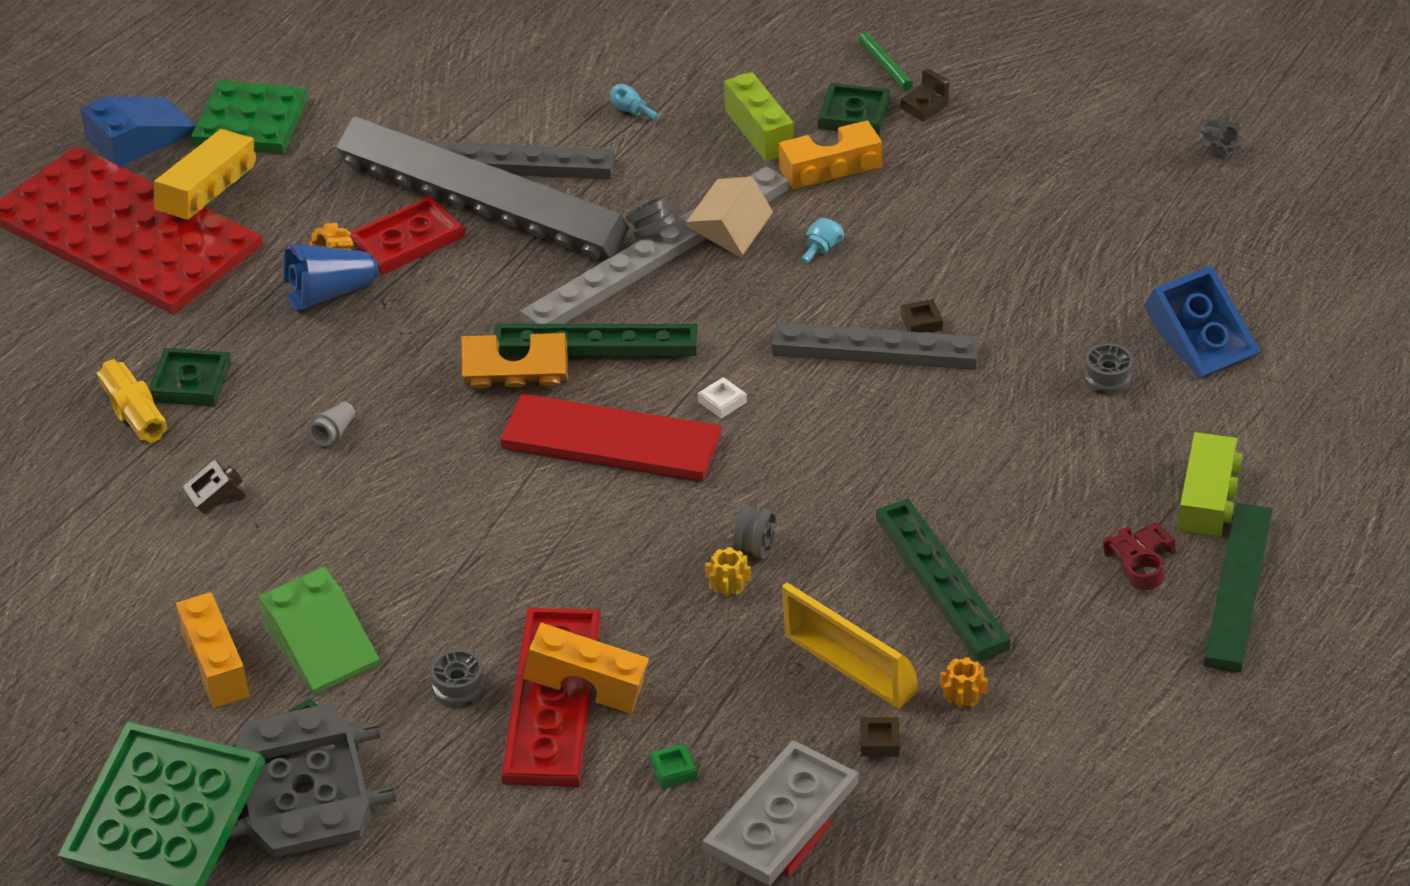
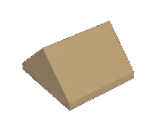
(731, 214)

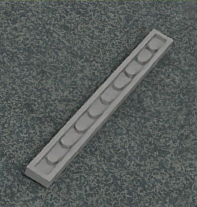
(631, 264)

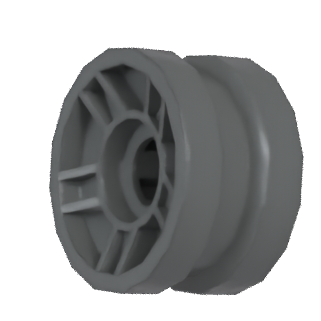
(651, 217)
(1108, 368)
(754, 531)
(457, 678)

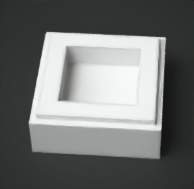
(722, 397)

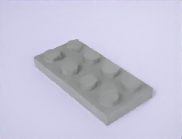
(780, 812)

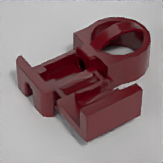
(1140, 553)

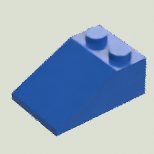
(133, 126)
(1201, 322)

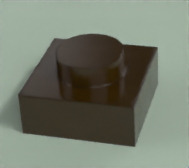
(922, 316)
(879, 737)

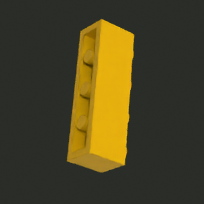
(204, 174)

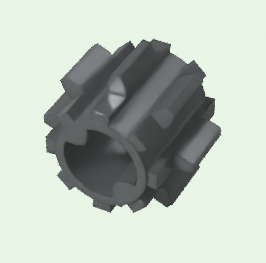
(1229, 136)

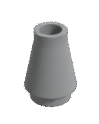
(329, 425)

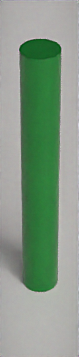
(886, 61)

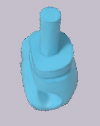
(628, 100)
(822, 237)

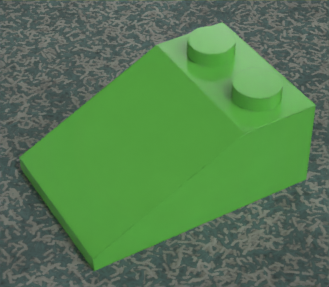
(317, 630)

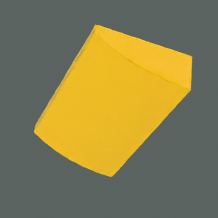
(848, 648)

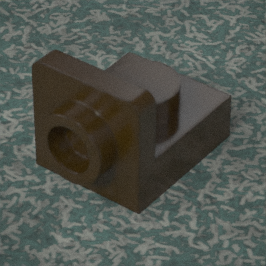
(927, 98)
(212, 485)

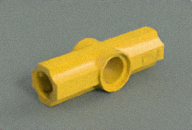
(132, 401)

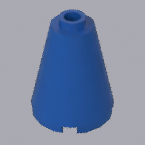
(325, 273)

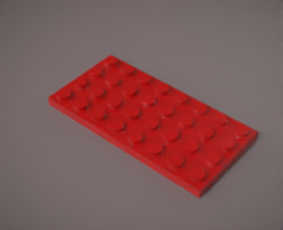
(109, 227)

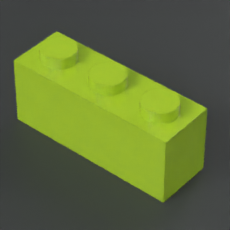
(757, 114)
(1209, 484)

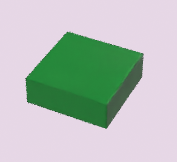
(673, 766)

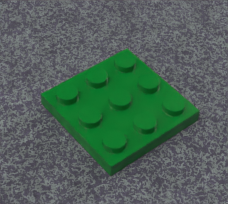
(254, 111)

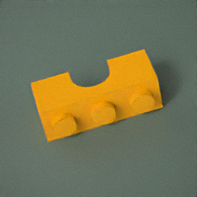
(809, 164)
(543, 363)
(213, 648)
(612, 671)

